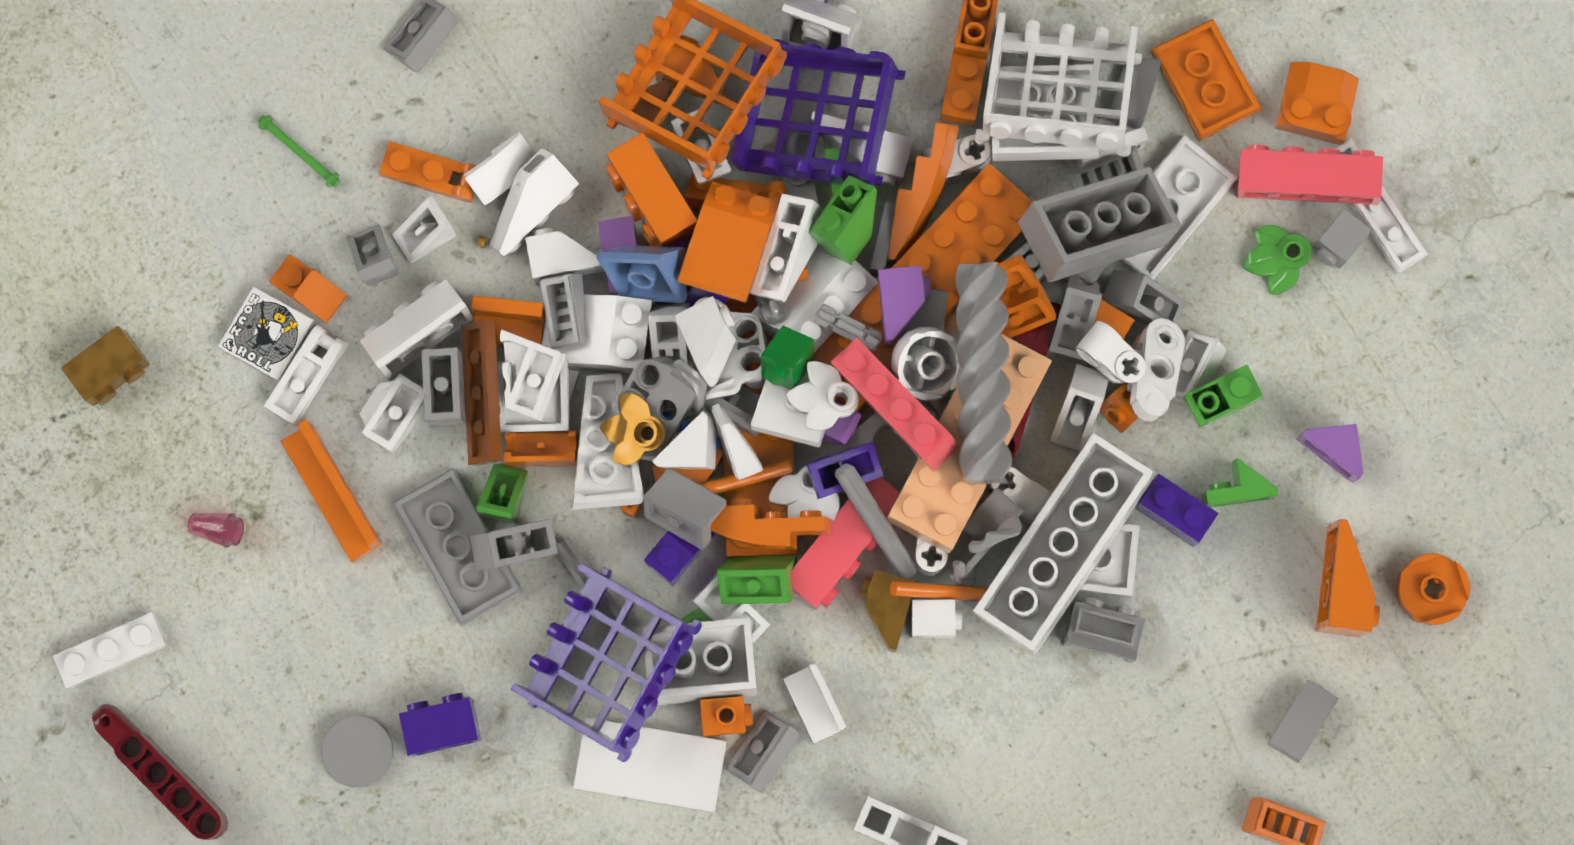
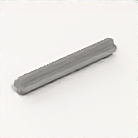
(876, 521)

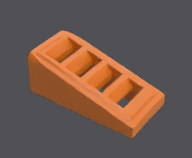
(1256, 817)

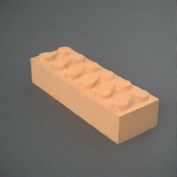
(940, 502)

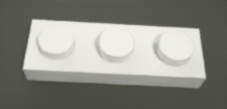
(110, 650)

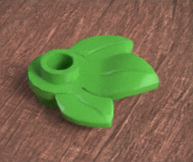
(1272, 258)

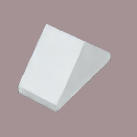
(423, 231)
(692, 447)

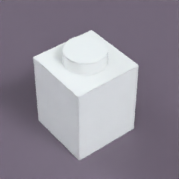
(935, 619)

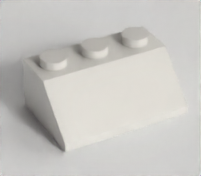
(828, 283)
(416, 328)
(713, 667)

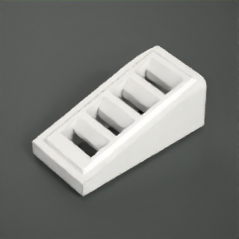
(737, 450)

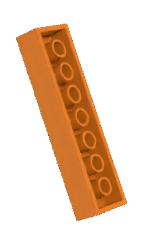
(972, 230)

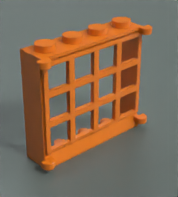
(650, 60)

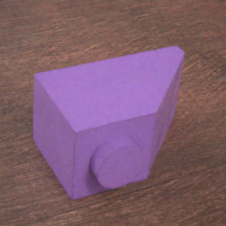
(901, 298)

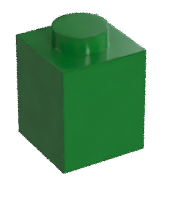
(787, 358)

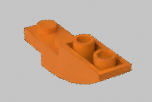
(968, 61)
(745, 524)

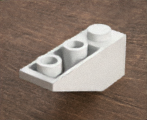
(533, 195)

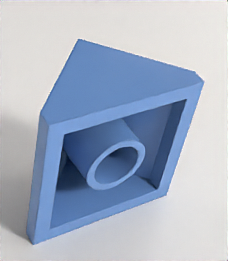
(645, 272)

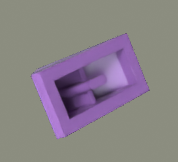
(1336, 447)

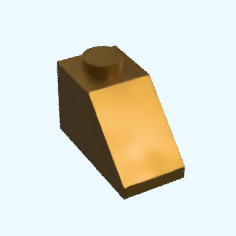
(885, 610)

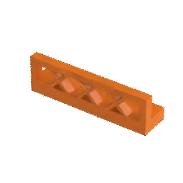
(331, 491)

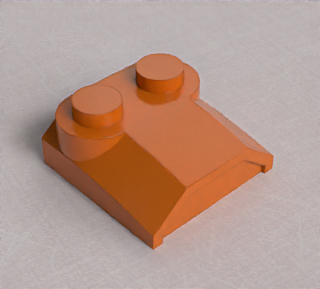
(1317, 102)

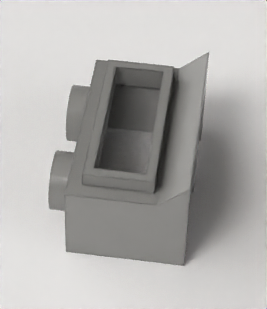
(1104, 629)

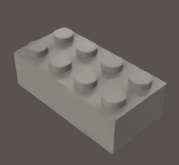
(1099, 224)

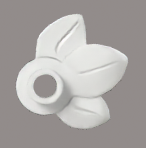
(818, 397)
(799, 496)

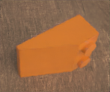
(728, 241)
(1345, 588)

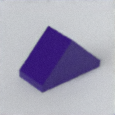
(823, 469)

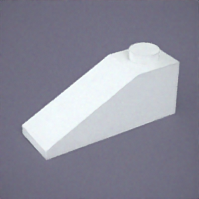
(893, 153)
(786, 248)
(668, 341)

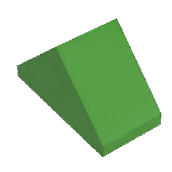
(503, 494)

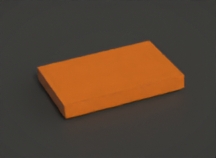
(1206, 80)

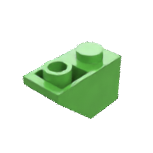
(847, 220)
(1223, 396)

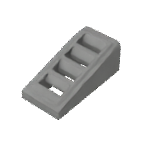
(1103, 164)
(551, 299)

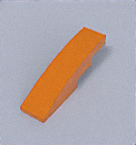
(916, 205)

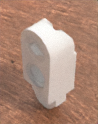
(1163, 361)

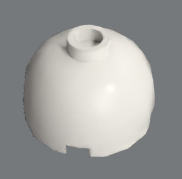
(926, 362)

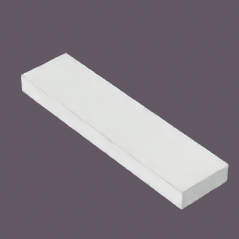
(1388, 227)

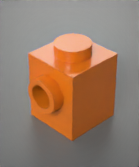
(725, 716)

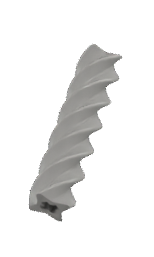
(982, 382)

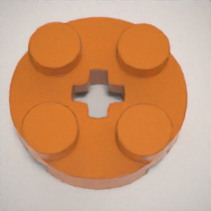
(1442, 571)

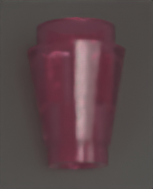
(218, 528)

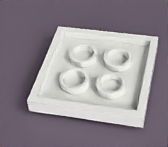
(1024, 150)

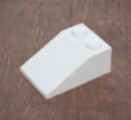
(819, 24)
(614, 334)

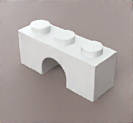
(898, 828)

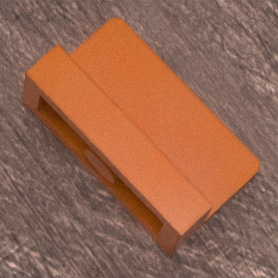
(514, 316)

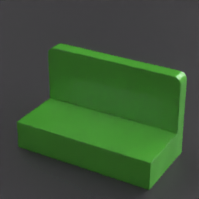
(756, 579)

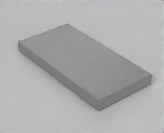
(440, 522)

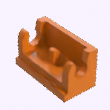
(541, 448)

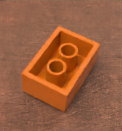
(650, 193)

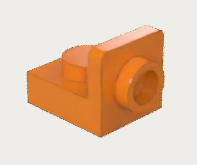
(1118, 409)

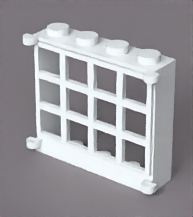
(1066, 47)

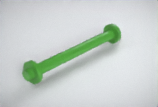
(266, 123)

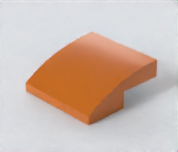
(1024, 298)

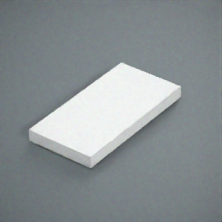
(1193, 187)
(661, 769)

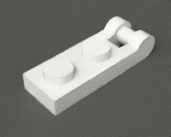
(305, 375)

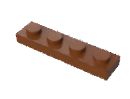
(481, 393)

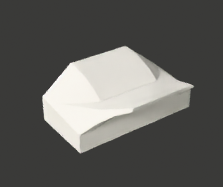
(392, 412)

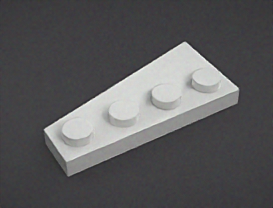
(597, 478)

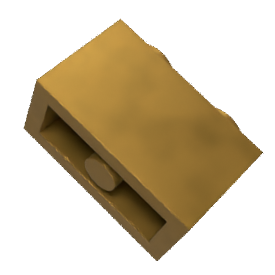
(106, 367)

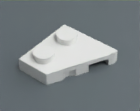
(529, 374)

